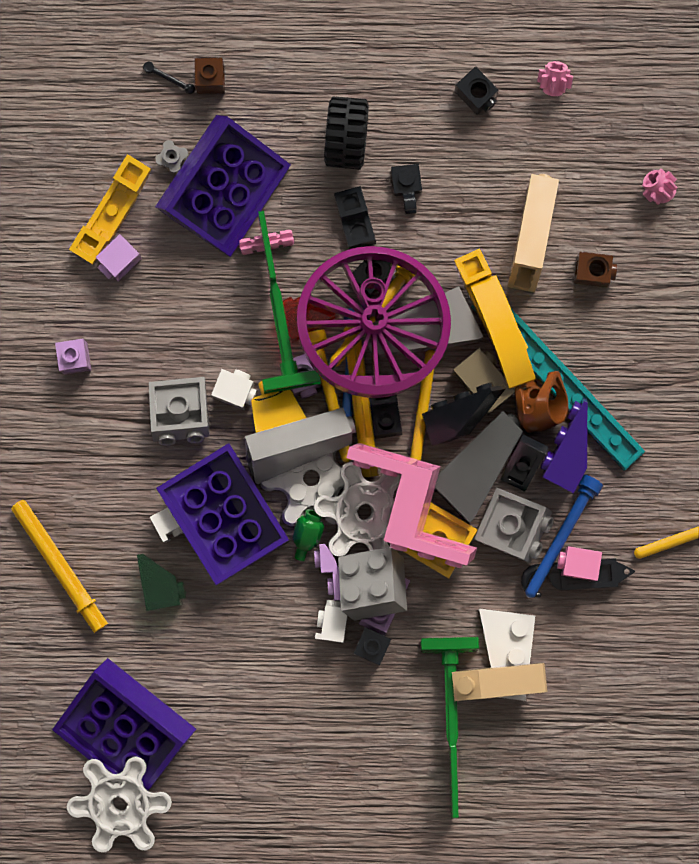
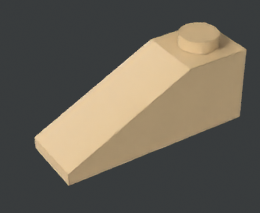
(499, 681)

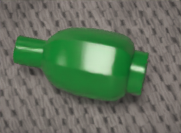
(307, 533)

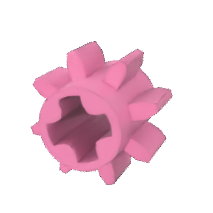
(555, 78)
(659, 186)

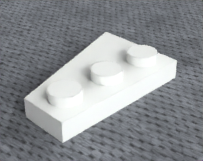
(508, 639)

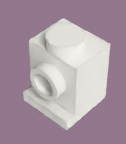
(166, 525)
(332, 622)

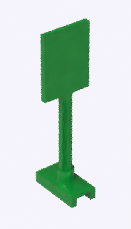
(289, 377)
(449, 652)

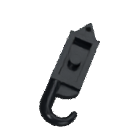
(610, 575)

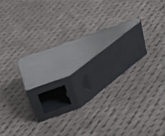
(459, 418)

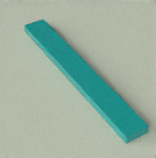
(600, 422)

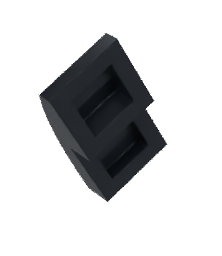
(355, 218)

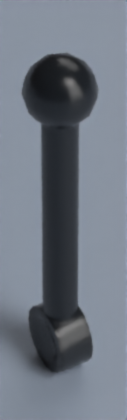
(150, 68)

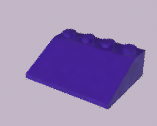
(223, 185)
(222, 514)
(123, 720)

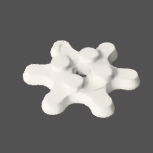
(301, 496)
(345, 506)
(110, 820)

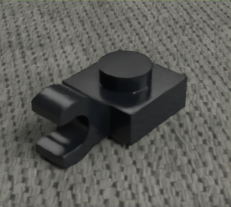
(407, 183)

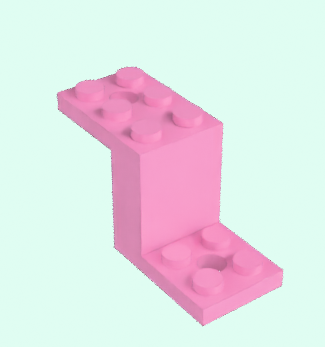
(412, 505)

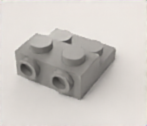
(179, 410)
(514, 525)

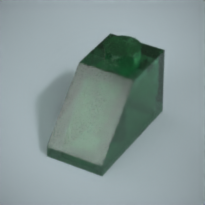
(159, 585)

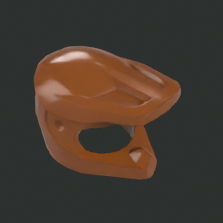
(535, 409)

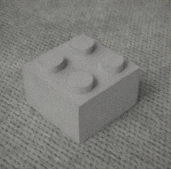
(372, 583)

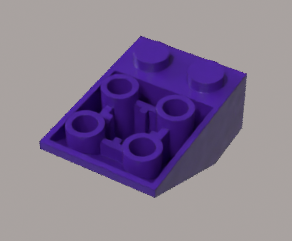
(569, 459)

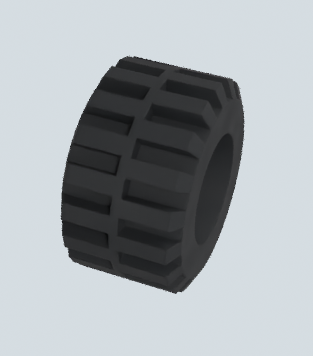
(346, 132)

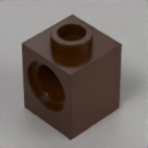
(209, 76)
(582, 272)

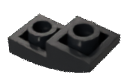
(385, 417)

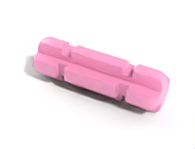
(284, 238)

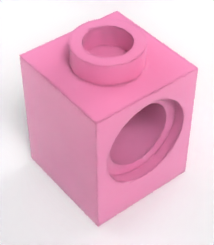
(580, 563)

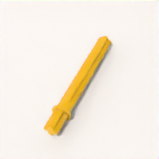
(361, 408)
(59, 566)

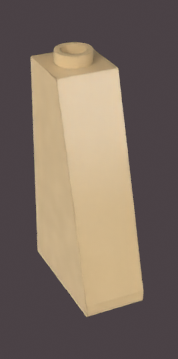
(533, 233)

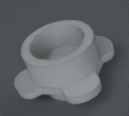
(179, 156)

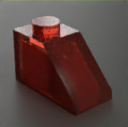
(313, 313)

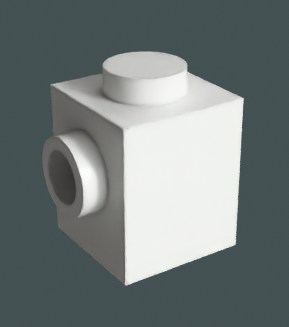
(234, 388)

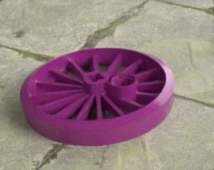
(377, 385)

